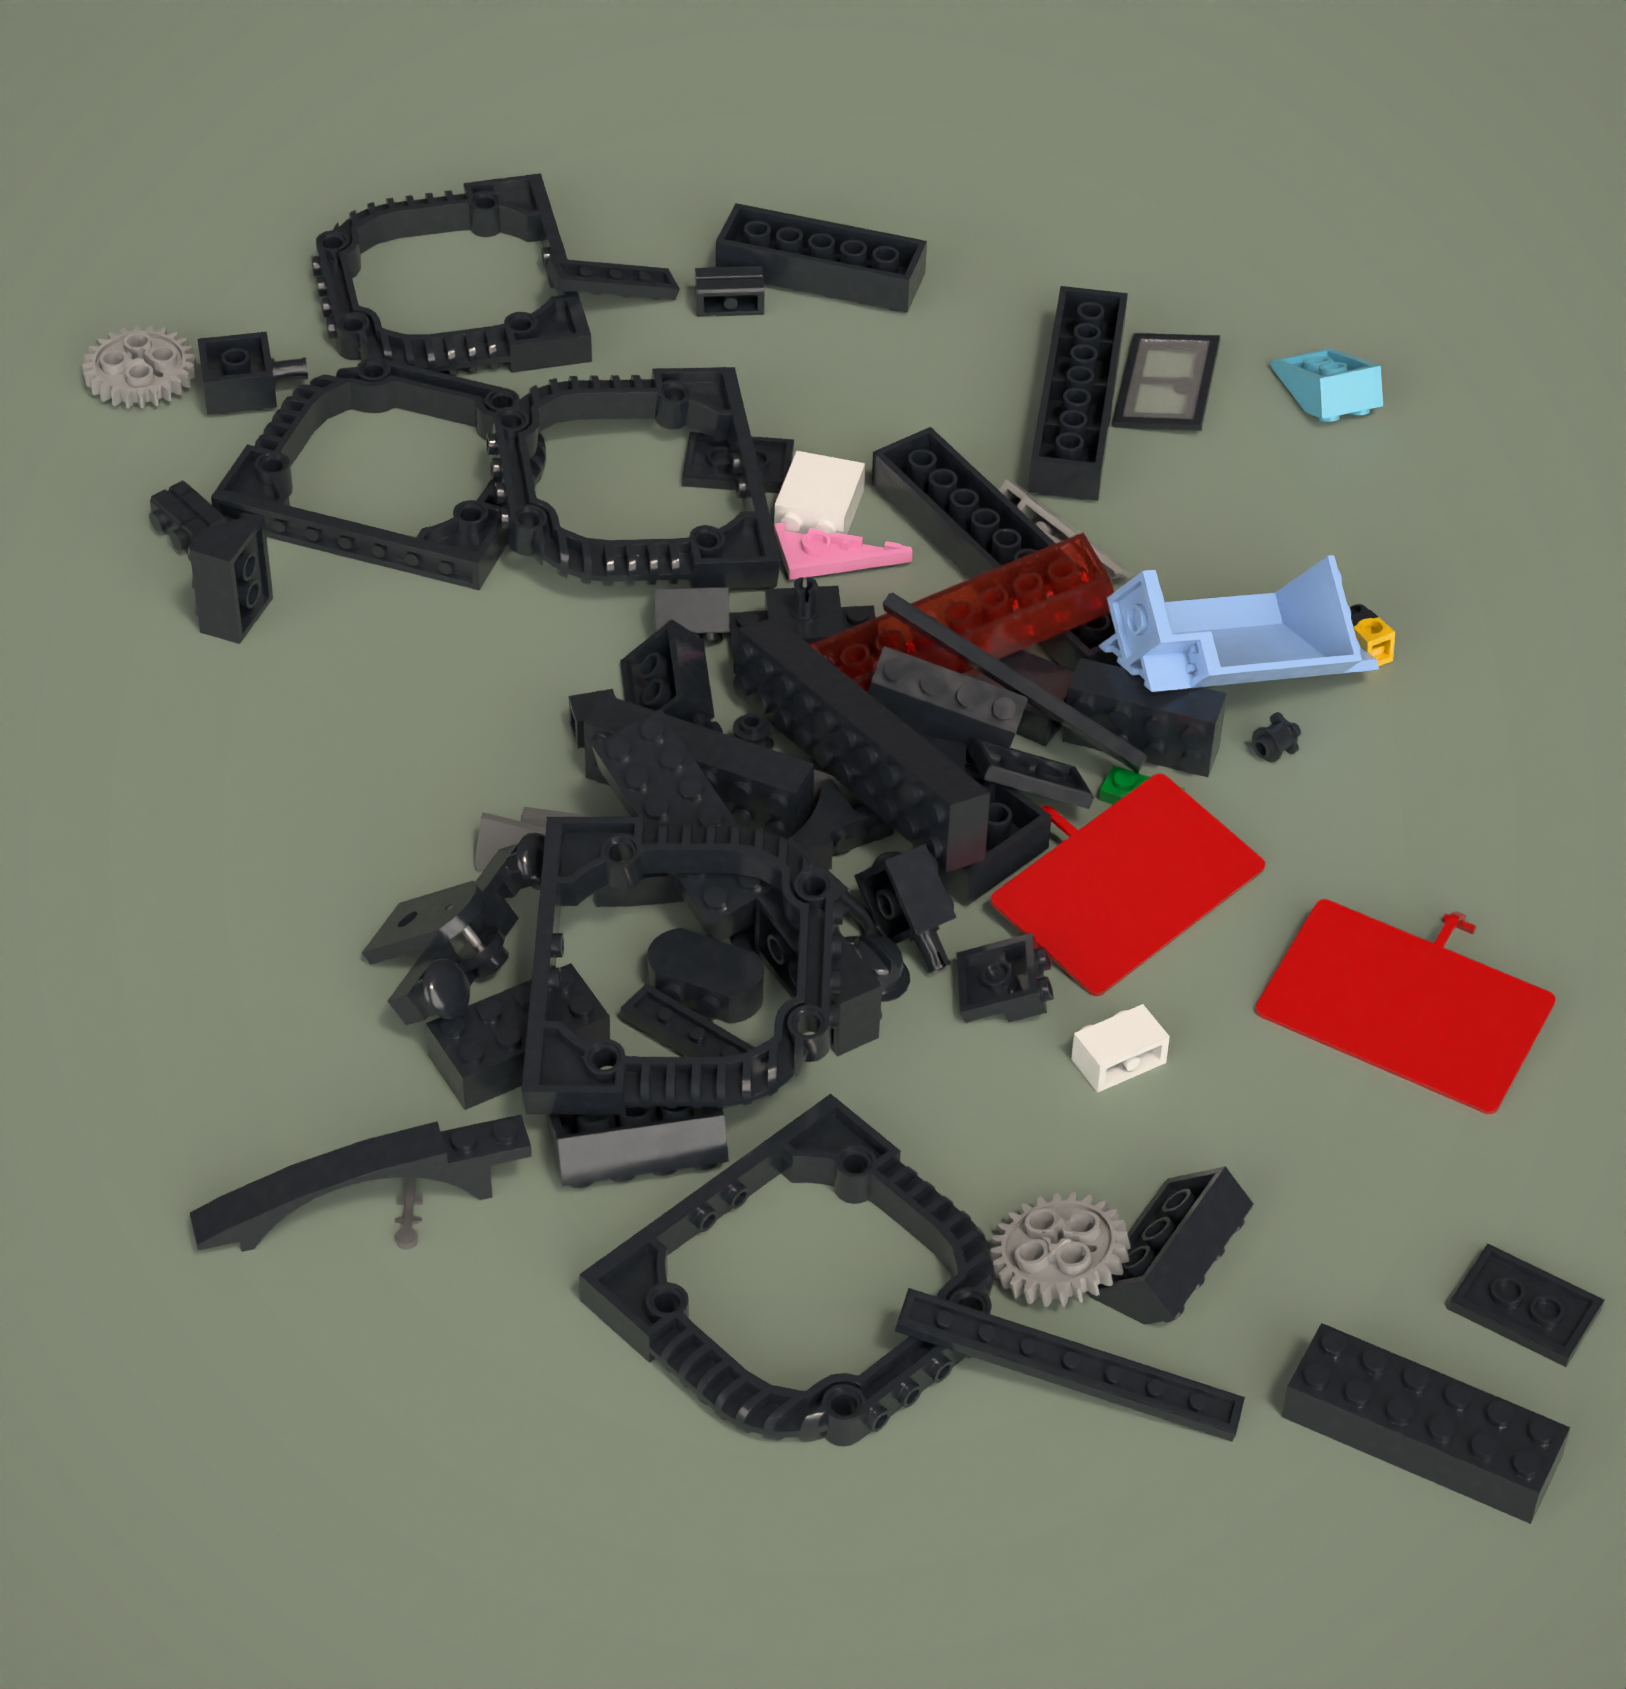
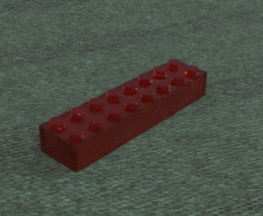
(994, 611)

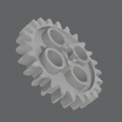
(139, 366)
(1060, 1249)

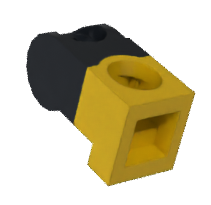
(1373, 634)

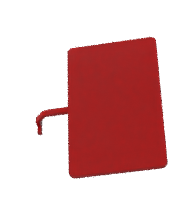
(1127, 883)
(1407, 1004)

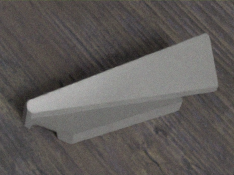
(1056, 526)

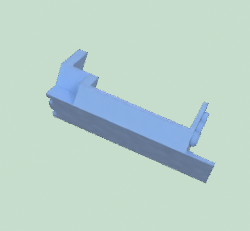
(1236, 638)

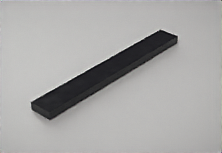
(1014, 682)
(1070, 1364)

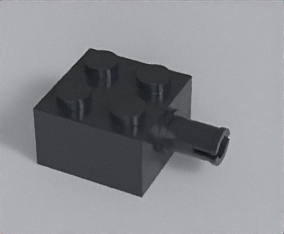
(242, 374)
(909, 902)

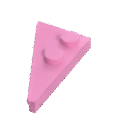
(831, 553)

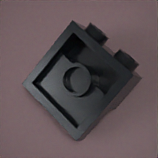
(1004, 979)

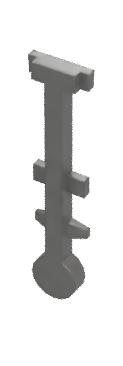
(407, 1236)

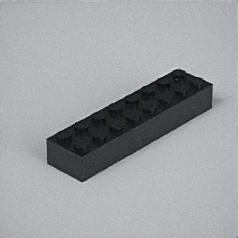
(1078, 393)

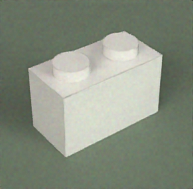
(1120, 1047)

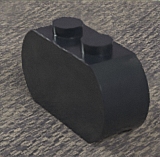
(707, 975)

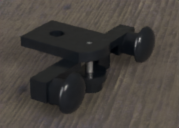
(478, 909)

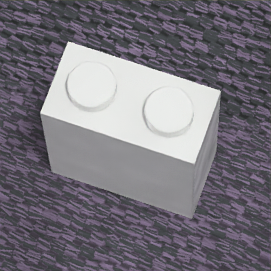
(820, 494)

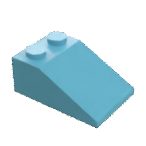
(1331, 383)

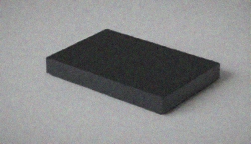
(709, 462)
(1030, 773)
(1526, 1305)

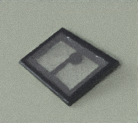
(1166, 381)

